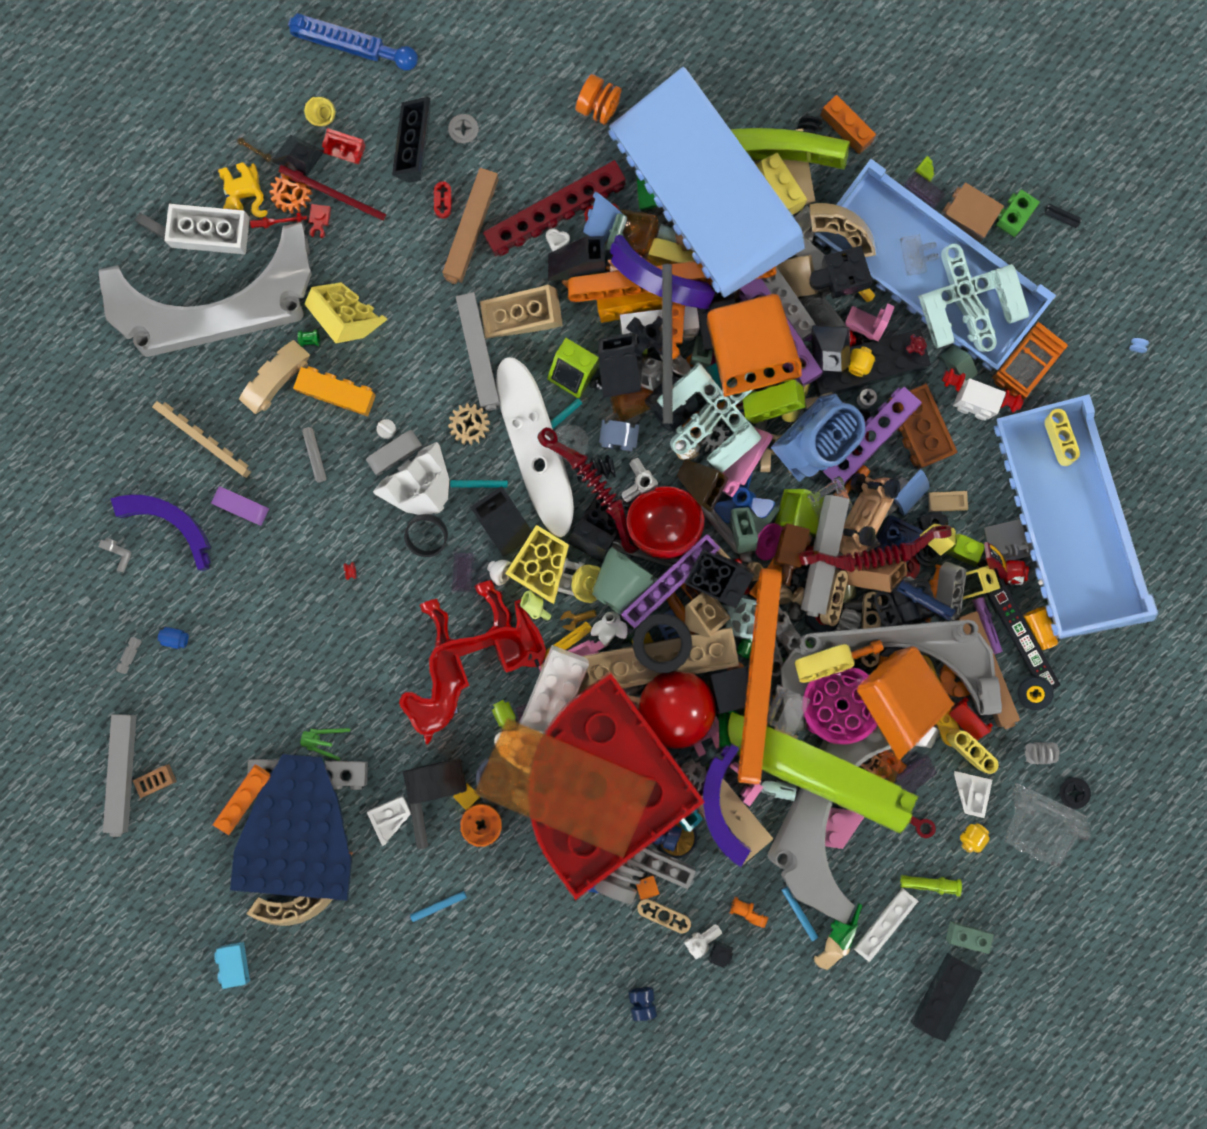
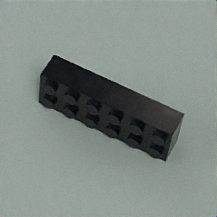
(890, 362)

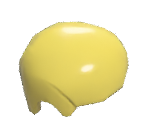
(319, 106)

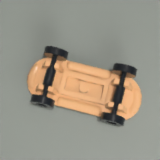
(867, 512)

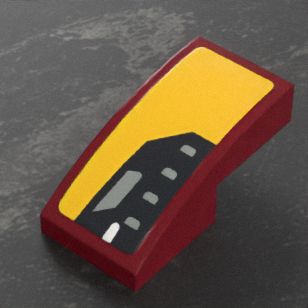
(995, 560)

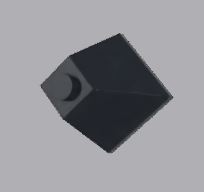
(298, 155)
(831, 347)

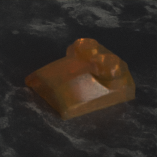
(640, 230)

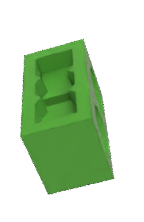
(1018, 214)

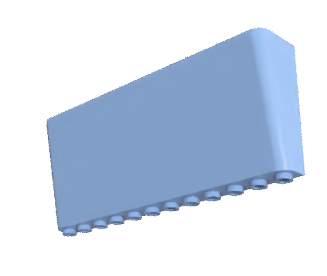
(706, 184)
(898, 213)
(1074, 523)

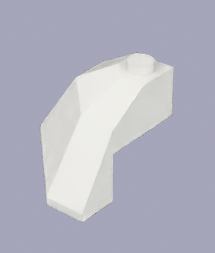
(419, 484)

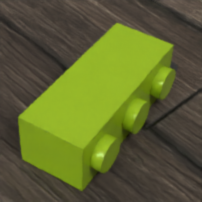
(774, 401)

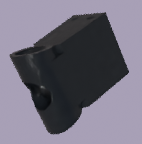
(731, 689)

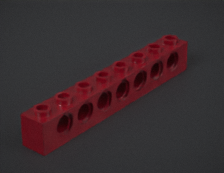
(609, 172)

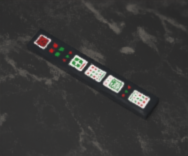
(1022, 635)

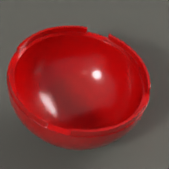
(665, 522)
(678, 708)

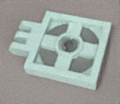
(742, 618)

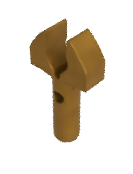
(577, 618)

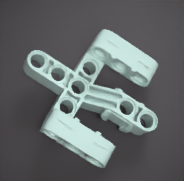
(1007, 288)
(743, 435)

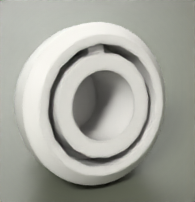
(498, 570)

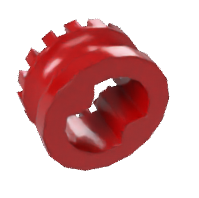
(350, 571)

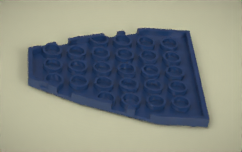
(294, 835)

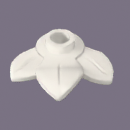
(608, 629)

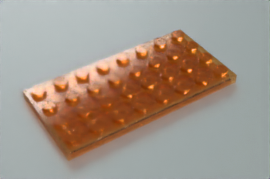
(564, 787)

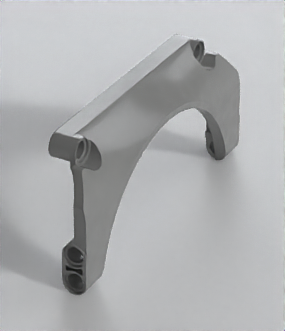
(255, 308)
(963, 653)
(803, 833)

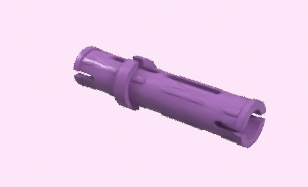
(985, 617)

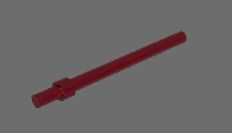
(298, 177)

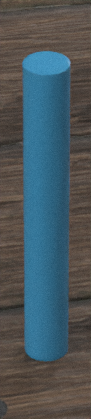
(438, 906)
(799, 913)

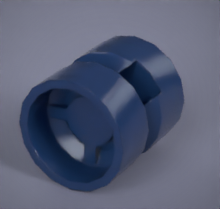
(669, 839)
(642, 1007)

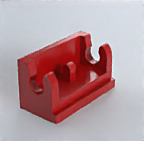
(343, 146)
(969, 720)

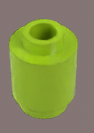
(502, 712)

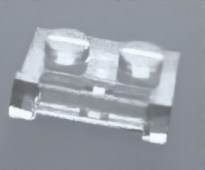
(813, 497)
(792, 712)

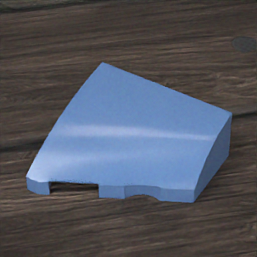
(600, 218)

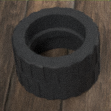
(645, 659)
(434, 781)

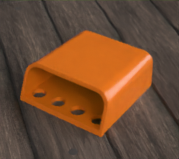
(750, 339)
(904, 699)

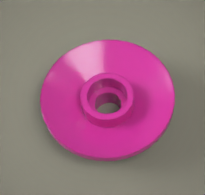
(768, 541)

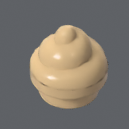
(756, 567)
(785, 595)

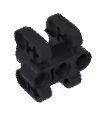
(902, 608)

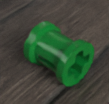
(309, 338)
(744, 648)

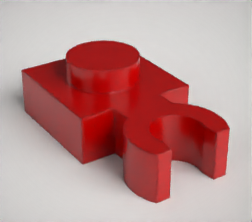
(319, 217)

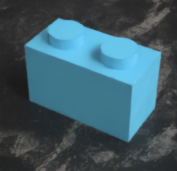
(232, 965)

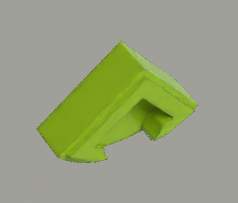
(926, 169)

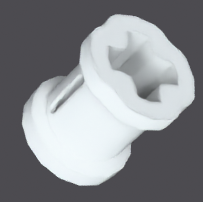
(870, 394)

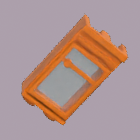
(1029, 361)

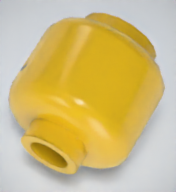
(861, 361)
(974, 838)

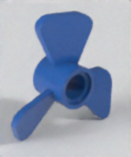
(759, 506)

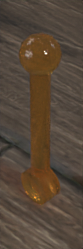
(267, 157)

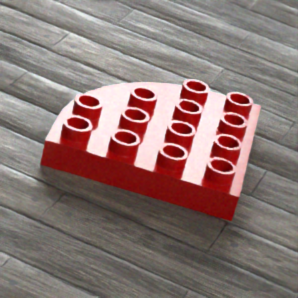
(612, 728)

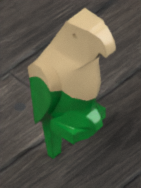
(838, 941)

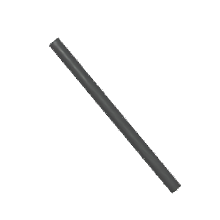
(667, 343)

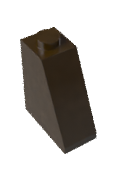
(703, 483)

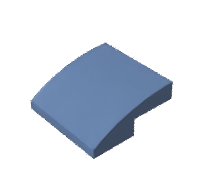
(912, 492)

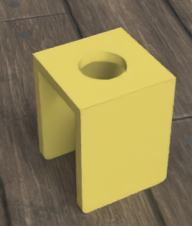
(994, 585)

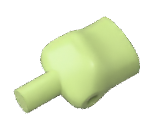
(534, 605)

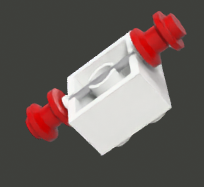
(979, 397)

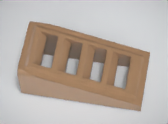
(169, 776)

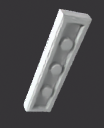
(885, 925)

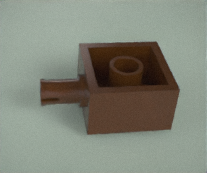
(791, 543)

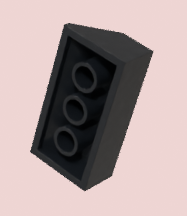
(411, 139)
(946, 997)

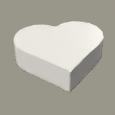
(557, 239)

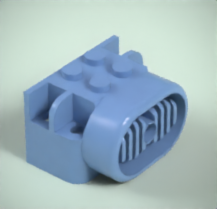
(820, 437)

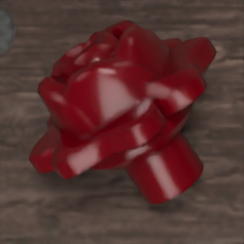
(918, 345)

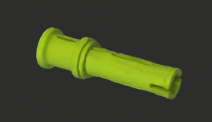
(940, 885)

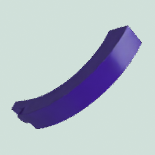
(649, 277)
(147, 505)
(723, 836)

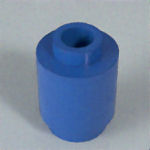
(173, 638)

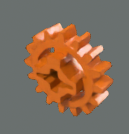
(280, 195)

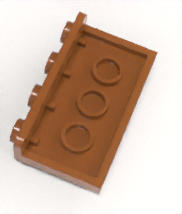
(925, 431)

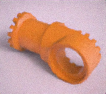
(746, 910)

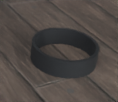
(426, 517)

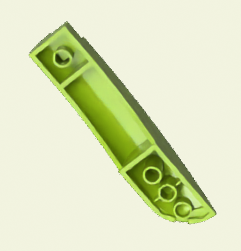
(793, 146)
(831, 777)

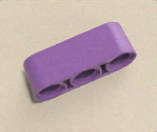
(240, 505)

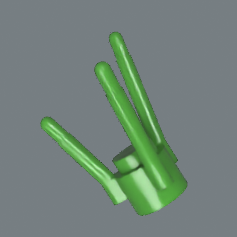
(312, 740)

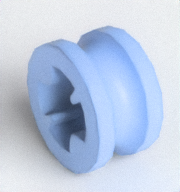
(1139, 345)

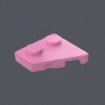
(840, 827)

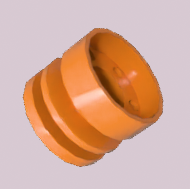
(595, 98)
(485, 835)

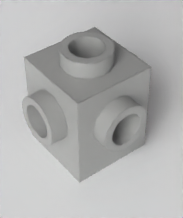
(652, 373)

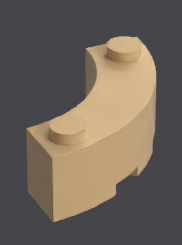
(844, 222)
(273, 376)
(287, 913)

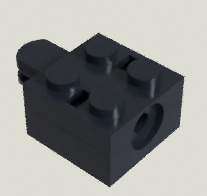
(843, 273)
(680, 415)

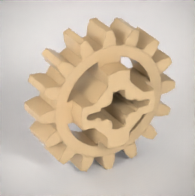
(480, 428)

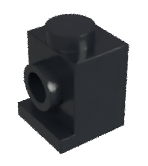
(925, 522)
(720, 954)

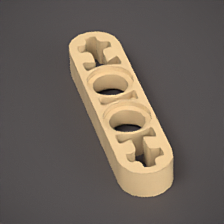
(865, 625)

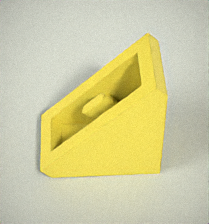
(943, 544)

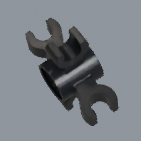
(647, 335)

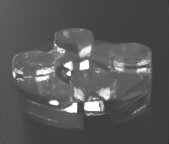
(573, 433)

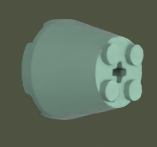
(621, 581)

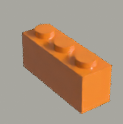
(848, 124)

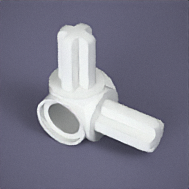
(641, 476)
(699, 942)

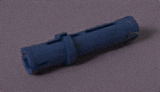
(926, 600)

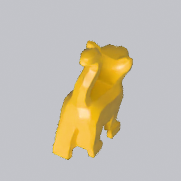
(242, 187)

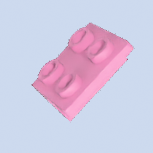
(868, 324)
(750, 792)

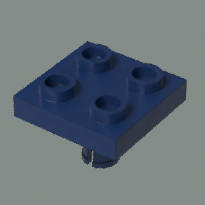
(897, 532)

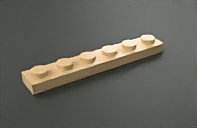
(196, 433)

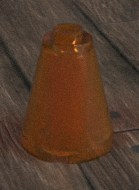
(630, 404)

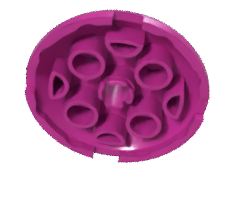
(827, 720)

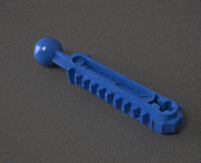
(350, 41)

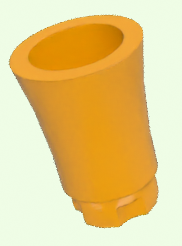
(1041, 627)

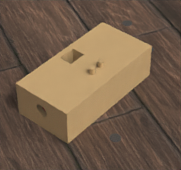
(741, 820)

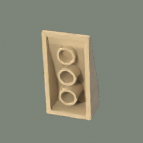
(521, 312)

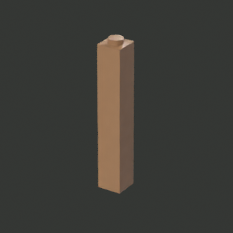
(470, 226)
(1009, 714)

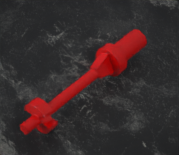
(266, 222)

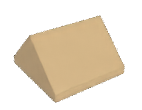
(705, 615)

